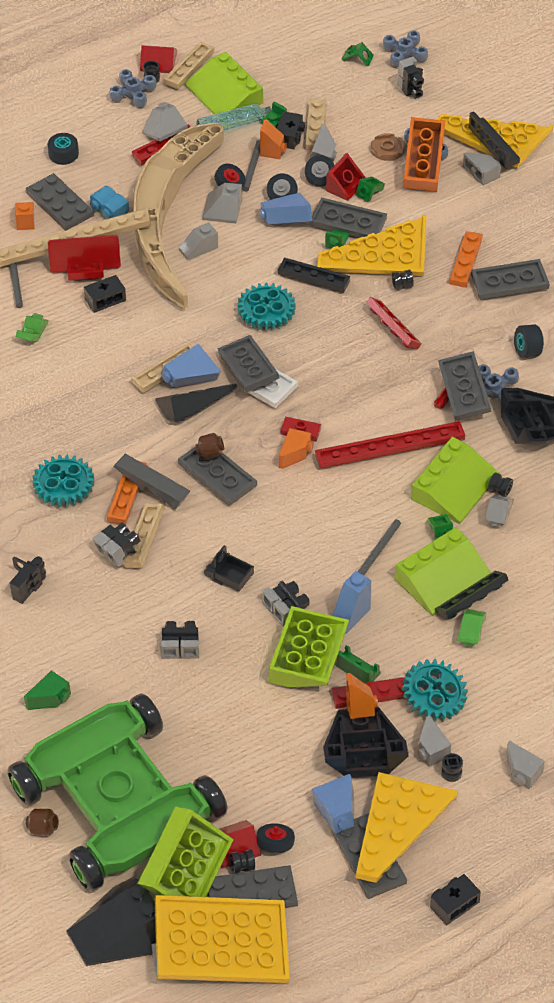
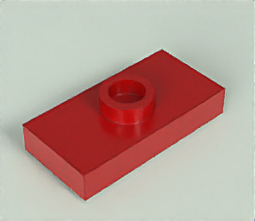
(302, 425)

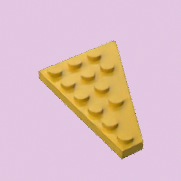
(518, 135)
(386, 252)
(396, 820)

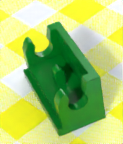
(357, 667)

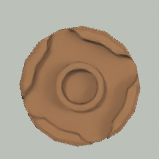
(387, 147)

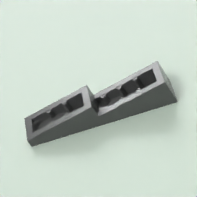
(147, 477)

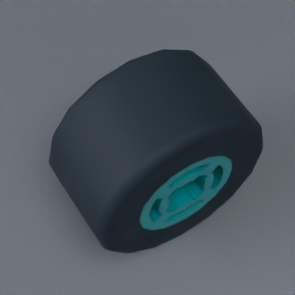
(63, 148)
(528, 341)

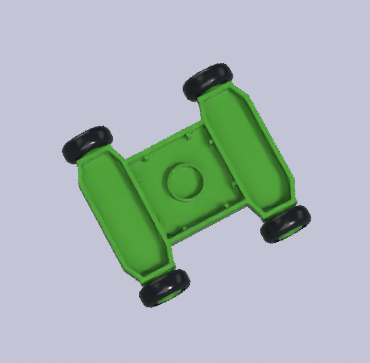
(112, 786)

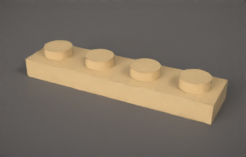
(189, 65)
(316, 118)
(152, 375)
(146, 531)

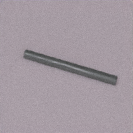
(252, 166)
(16, 285)
(379, 547)

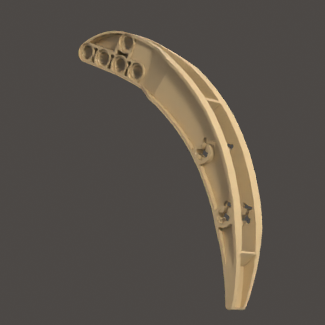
(157, 190)

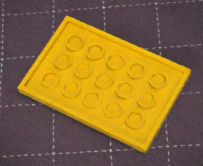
(221, 939)

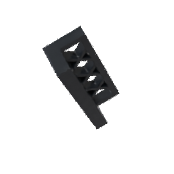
(492, 141)

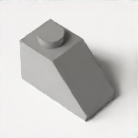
(324, 144)
(482, 167)
(199, 241)
(498, 509)
(432, 743)
(523, 765)

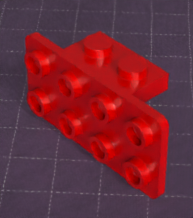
(84, 256)

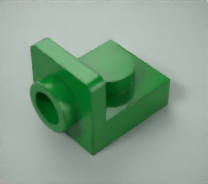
(274, 115)
(367, 187)
(440, 525)

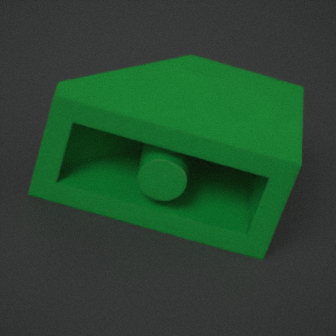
(48, 692)

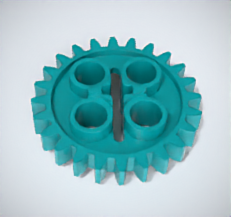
(266, 306)
(63, 480)
(434, 690)

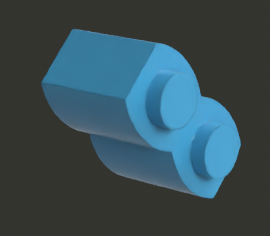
(109, 203)

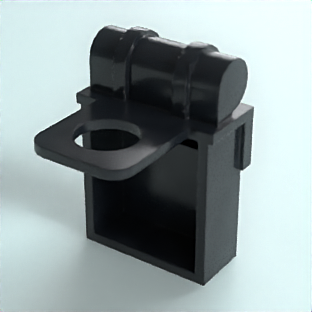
(229, 570)
(28, 578)

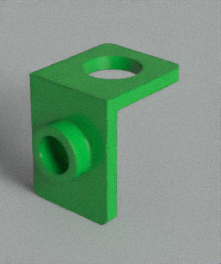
(358, 49)
(335, 238)

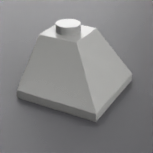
(164, 122)
(223, 203)

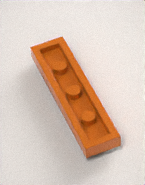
(466, 259)
(123, 501)

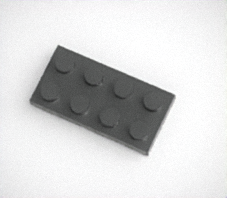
(59, 201)
(347, 218)
(510, 279)
(248, 363)
(464, 386)
(219, 475)
(351, 843)
(263, 884)

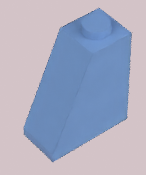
(286, 210)
(190, 368)
(354, 599)
(336, 802)

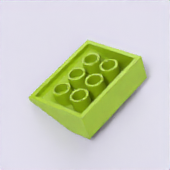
(224, 85)
(453, 481)
(441, 570)
(307, 649)
(185, 856)

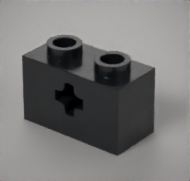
(291, 127)
(104, 293)
(455, 899)

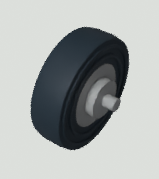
(317, 169)
(281, 185)

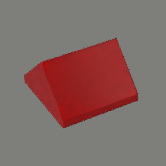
(163, 55)
(344, 178)
(244, 839)

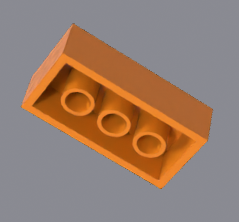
(424, 154)

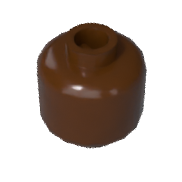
(210, 446)
(42, 822)

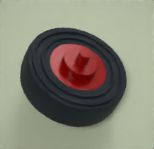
(229, 174)
(275, 838)

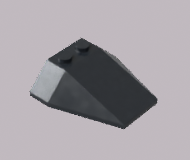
(528, 415)
(364, 745)
(116, 926)

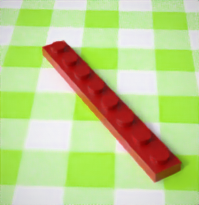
(389, 445)

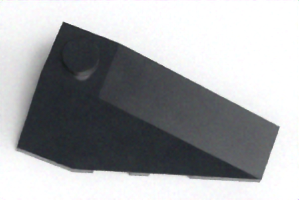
(186, 404)

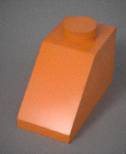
(271, 141)
(25, 215)
(295, 448)
(359, 698)

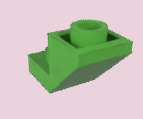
(33, 327)
(471, 627)

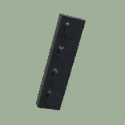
(314, 275)
(470, 595)

